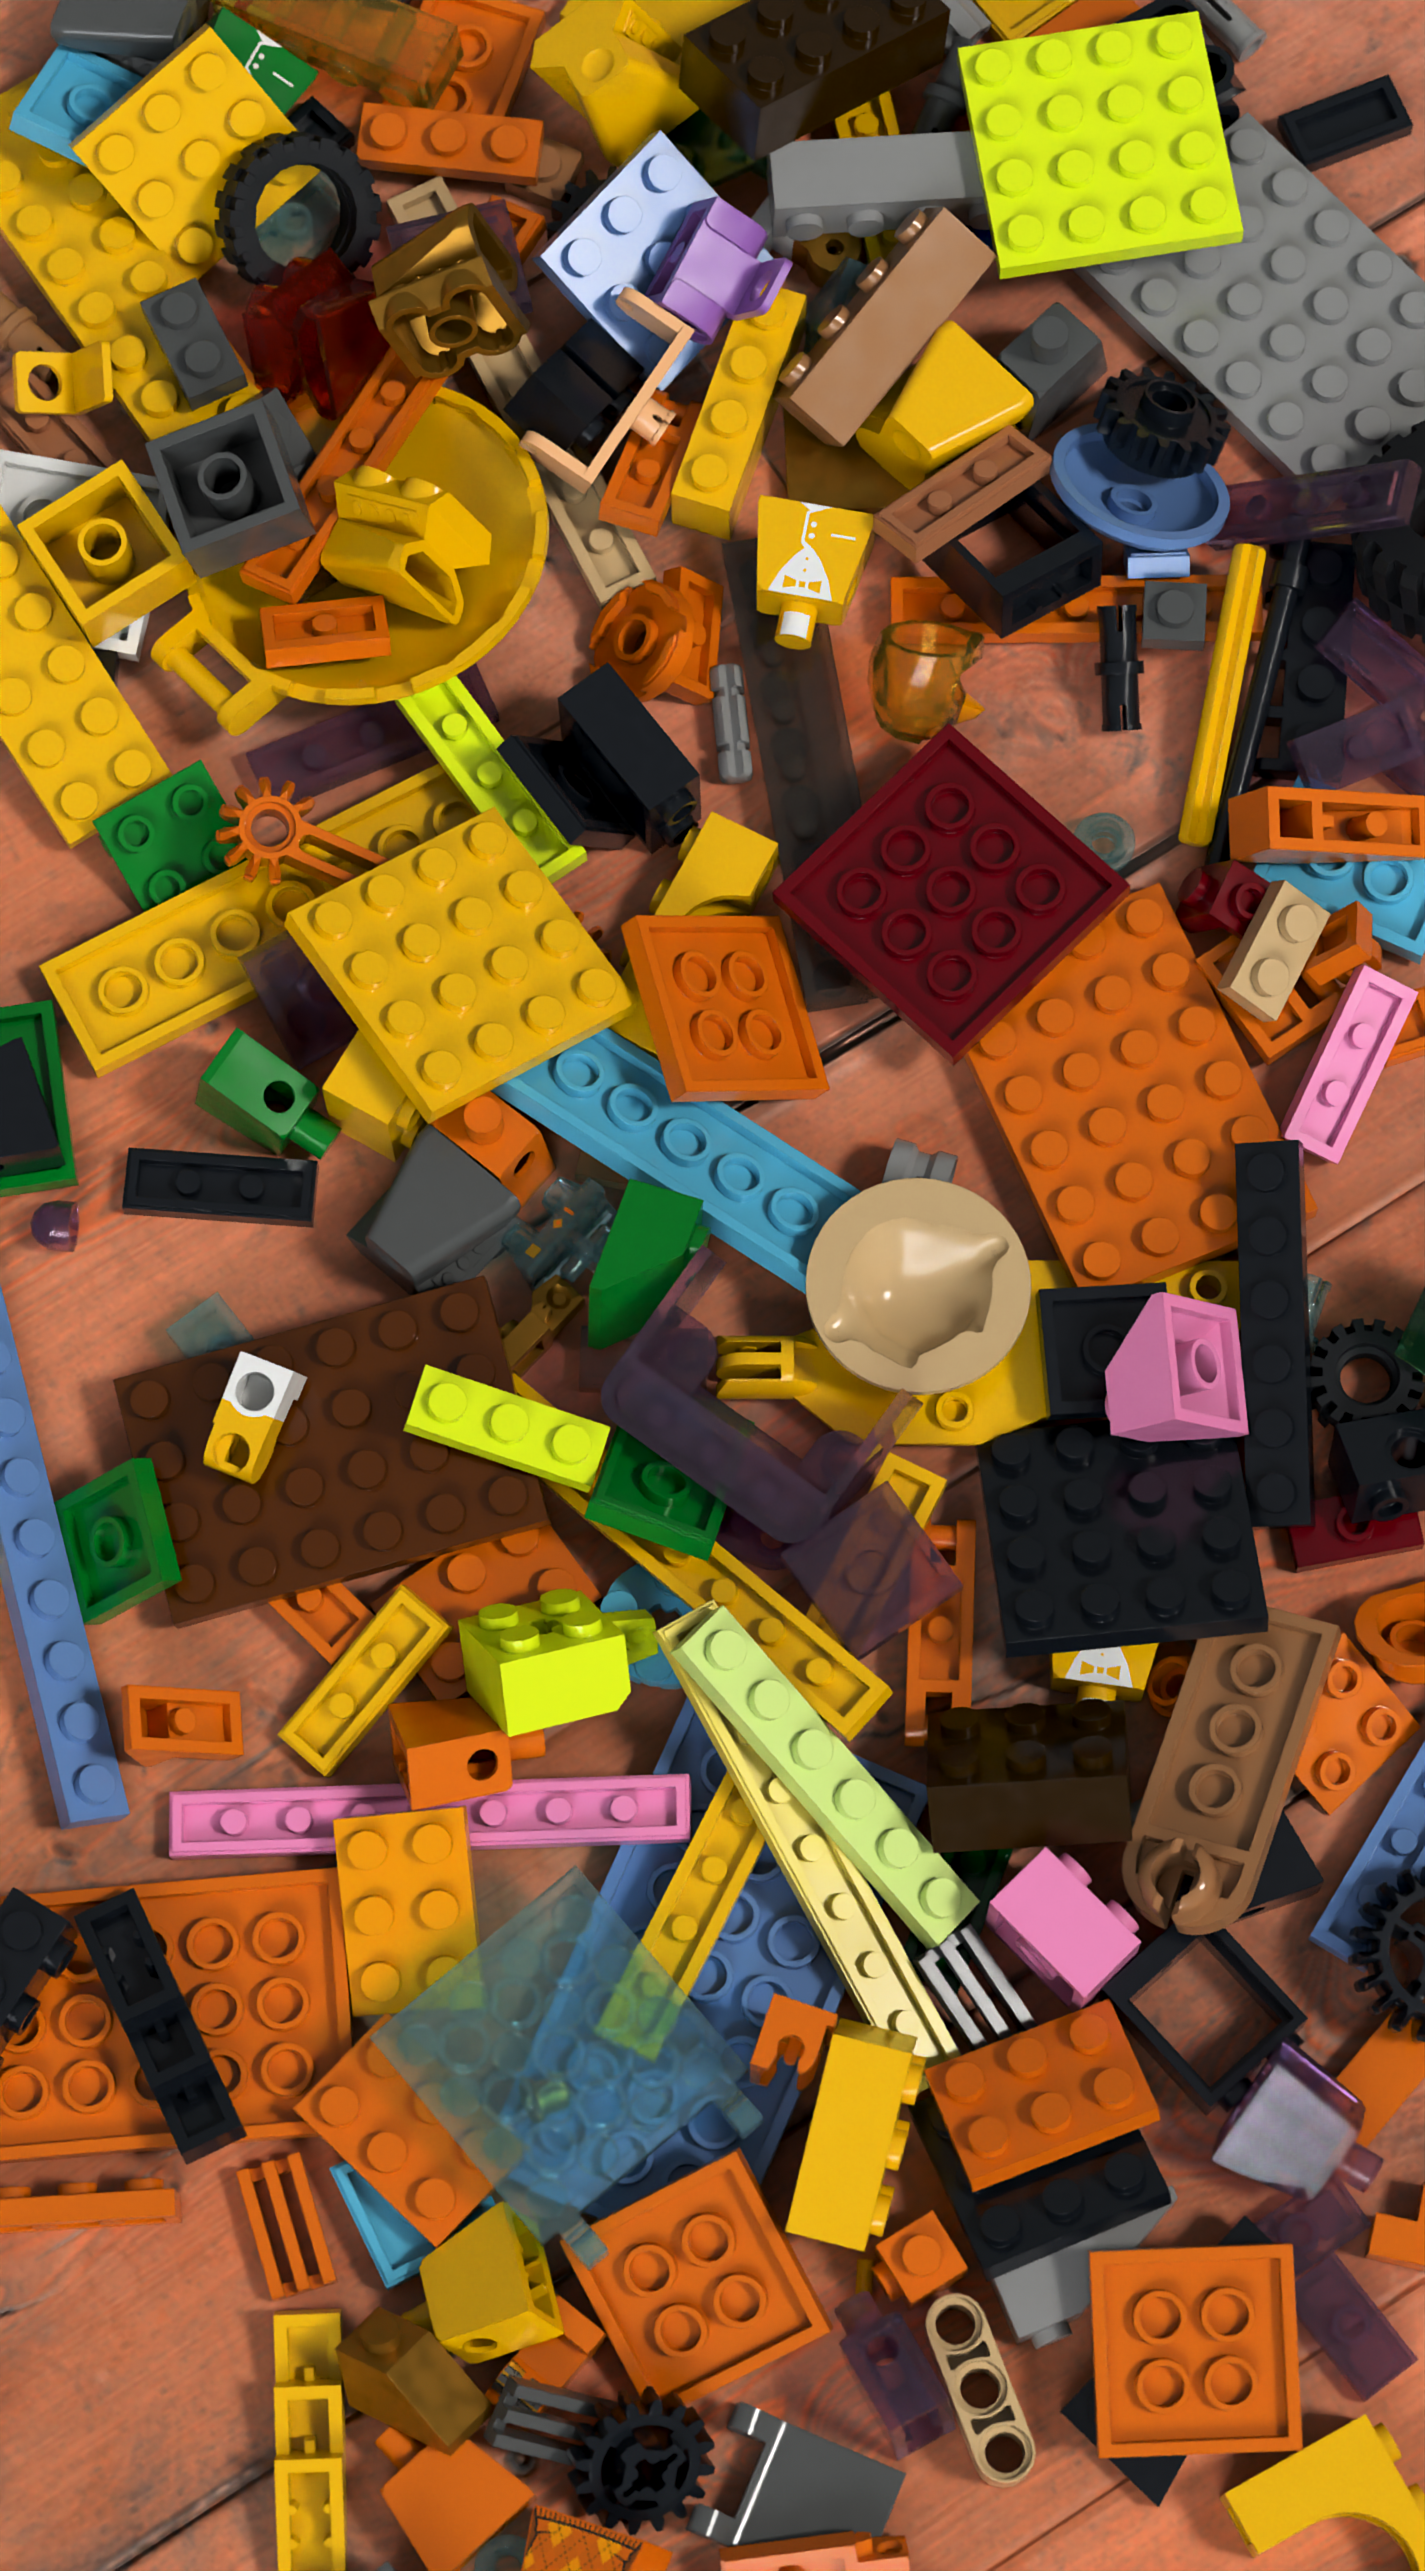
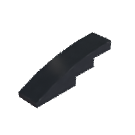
(160, 2026)

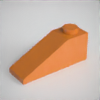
(1325, 826)

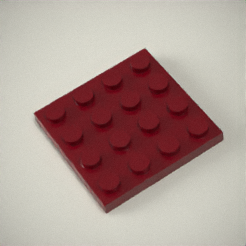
(951, 893)

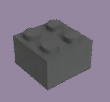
(230, 488)

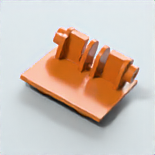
(1352, 1730)

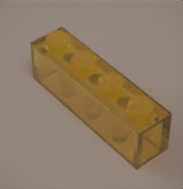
(363, 42)

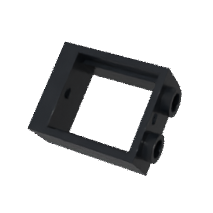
(1038, 585)
(631, 758)
(1161, 1957)

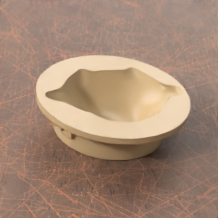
(918, 1286)

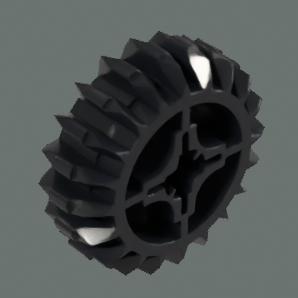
(1409, 1939)

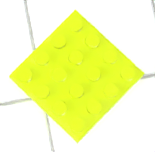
(1099, 145)

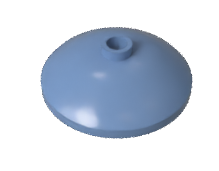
(1132, 505)

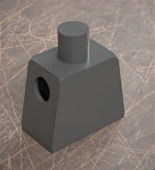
(1057, 364)

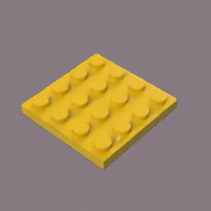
(460, 964)

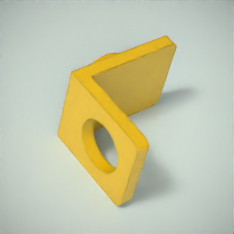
(82, 376)

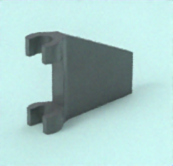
(800, 2487)

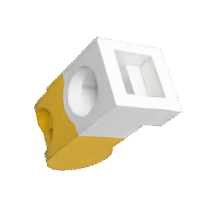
(251, 1417)

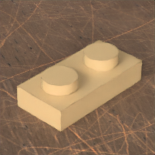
(1273, 951)

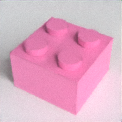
(1063, 1929)

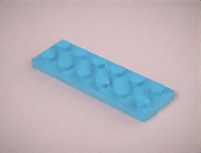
(751, 1183)

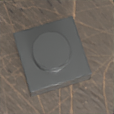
(1174, 615)

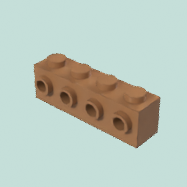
(883, 325)

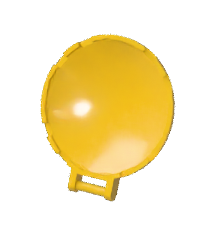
(459, 451)

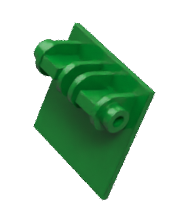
(167, 836)

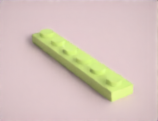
(825, 1777)

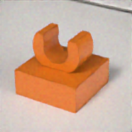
(1344, 945)

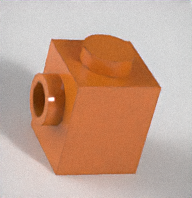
(918, 2262)

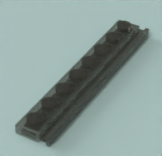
(801, 756)

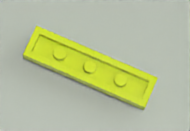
(466, 749)

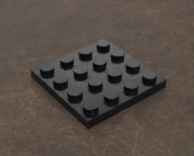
(1117, 1539)

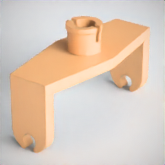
(643, 414)

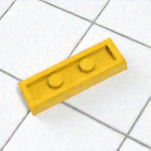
(365, 1680)

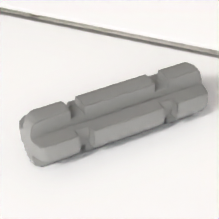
(731, 724)

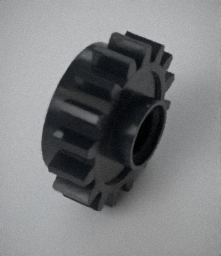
(1160, 424)

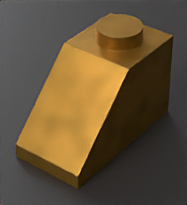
(410, 2382)

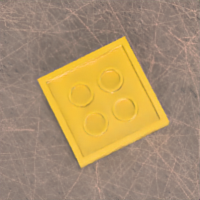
(175, 137)

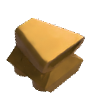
(448, 295)

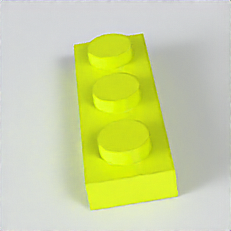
(506, 1428)

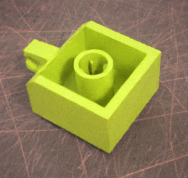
(552, 1659)

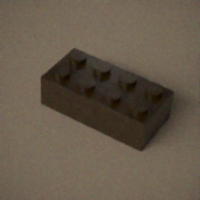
(798, 64)

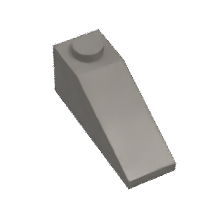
(1055, 2289)

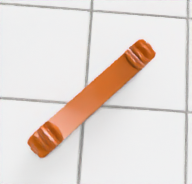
(299, 833)

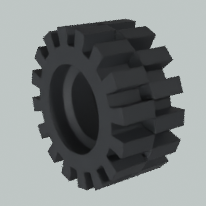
(1355, 1343)

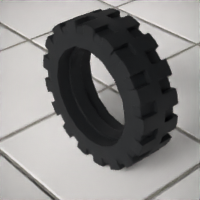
(259, 167)

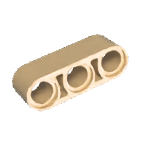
(972, 2357)

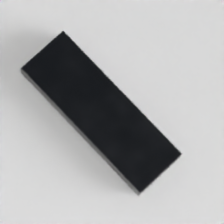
(220, 1187)

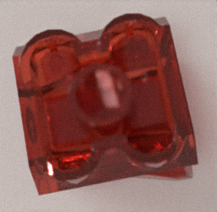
(314, 334)

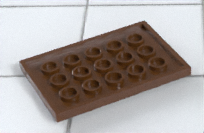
(344, 1478)

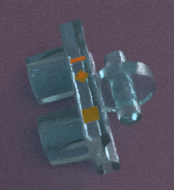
(569, 1240)

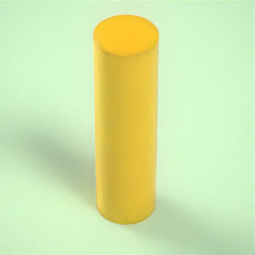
(864, 2276)

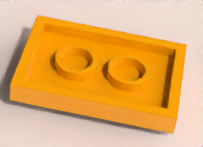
(404, 1902)

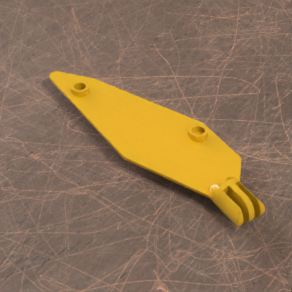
(967, 1416)

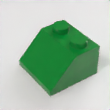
(642, 1259)

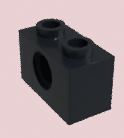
(1380, 1465)

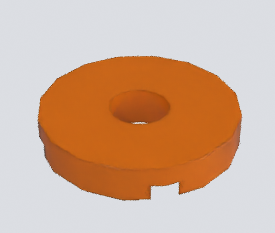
(667, 641)

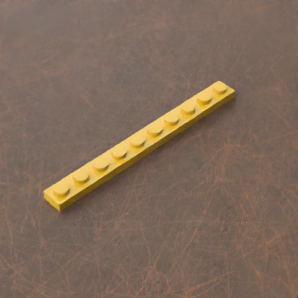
(728, 1837)

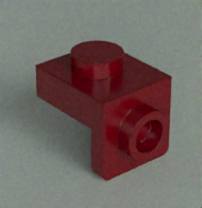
(1220, 897)

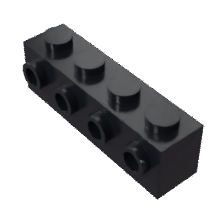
(32, 1950)

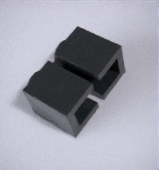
(576, 389)

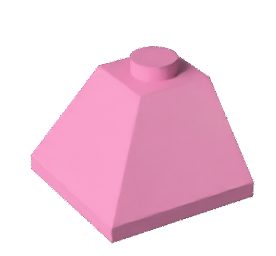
(1178, 1374)

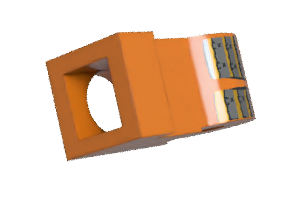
(554, 2360)

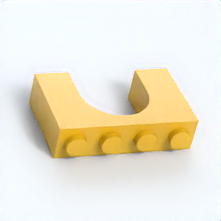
(1335, 2477)

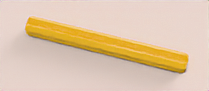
(1222, 695)

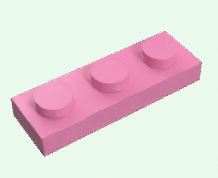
(1347, 1063)

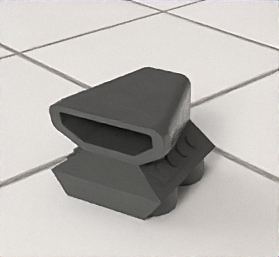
(128, 31)
(436, 1218)

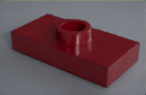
(1340, 1542)

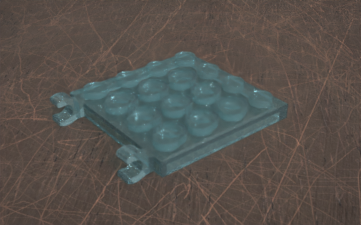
(563, 2059)

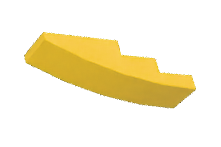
(309, 2441)

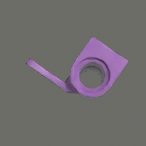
(716, 271)

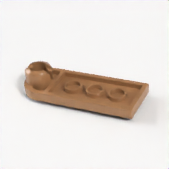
(1226, 1771)

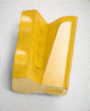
(615, 73)
(942, 408)
(403, 542)

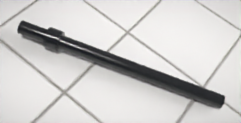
(1288, 582)

